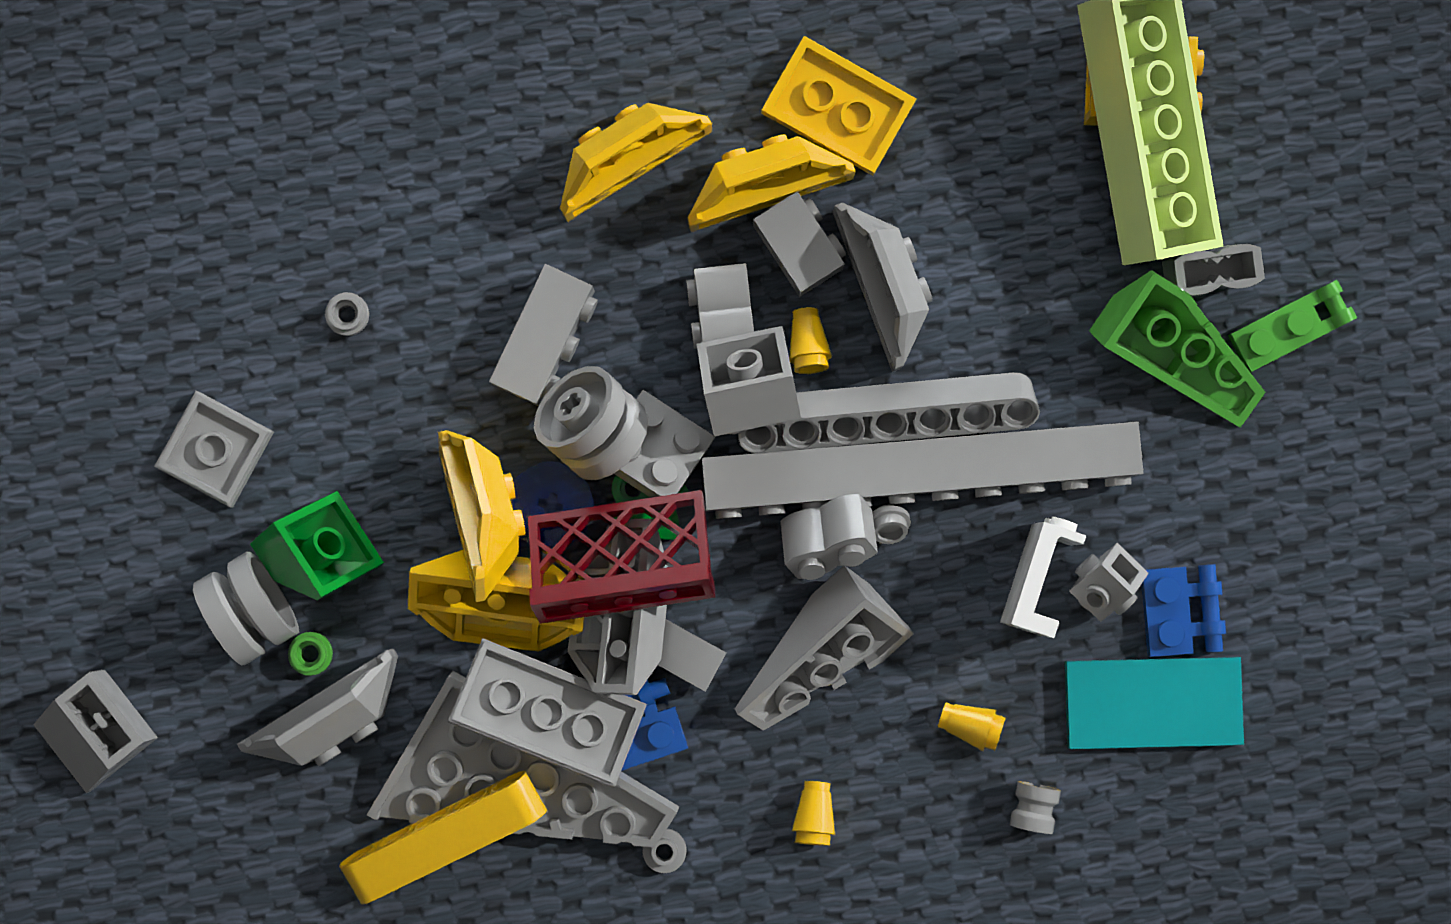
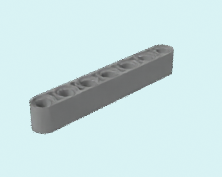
(901, 413)

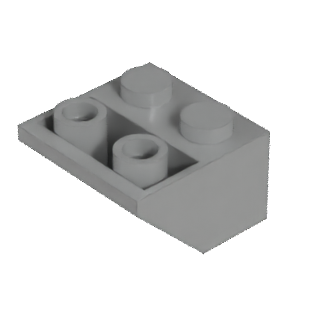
(94, 729)

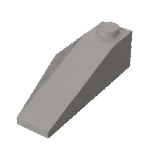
(831, 634)

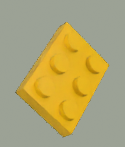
(838, 105)

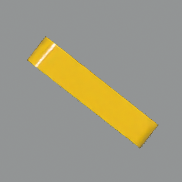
(443, 837)

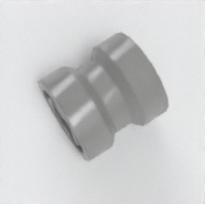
(1035, 808)

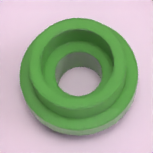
(296, 653)

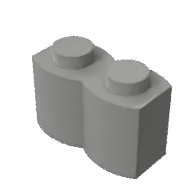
(1219, 268)
(721, 302)
(828, 537)

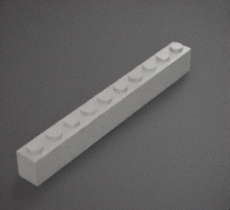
(923, 467)

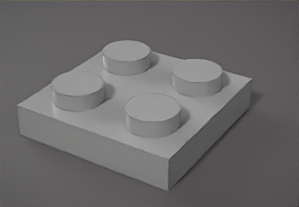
(667, 452)

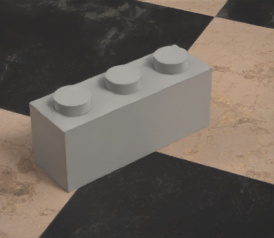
(544, 335)

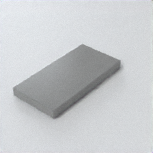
(546, 713)

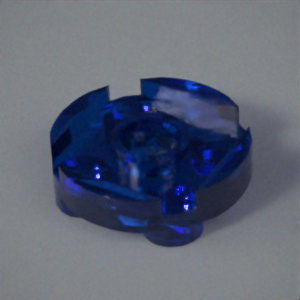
(538, 483)

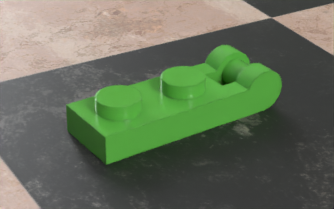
(1290, 327)

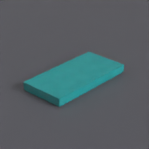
(1154, 702)

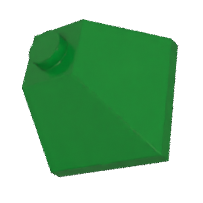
(317, 548)

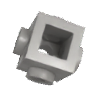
(1108, 582)

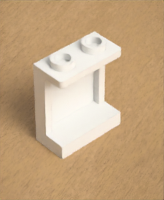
(1032, 573)

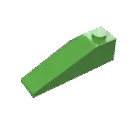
(1173, 340)

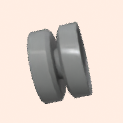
(591, 423)
(245, 608)

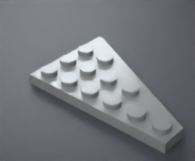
(452, 763)

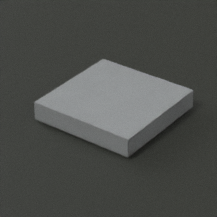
(214, 449)

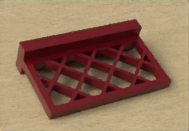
(625, 591)

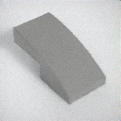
(689, 656)

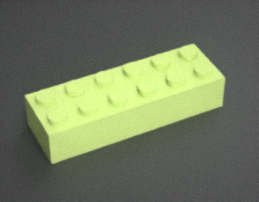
(1150, 128)

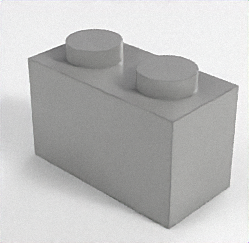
(799, 243)

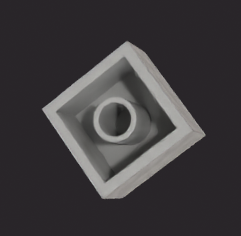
(748, 381)

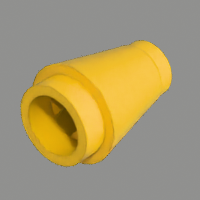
(808, 342)
(973, 725)
(814, 815)

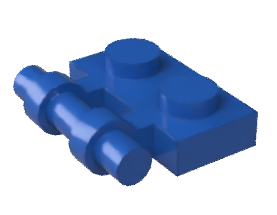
(1168, 611)
(658, 731)

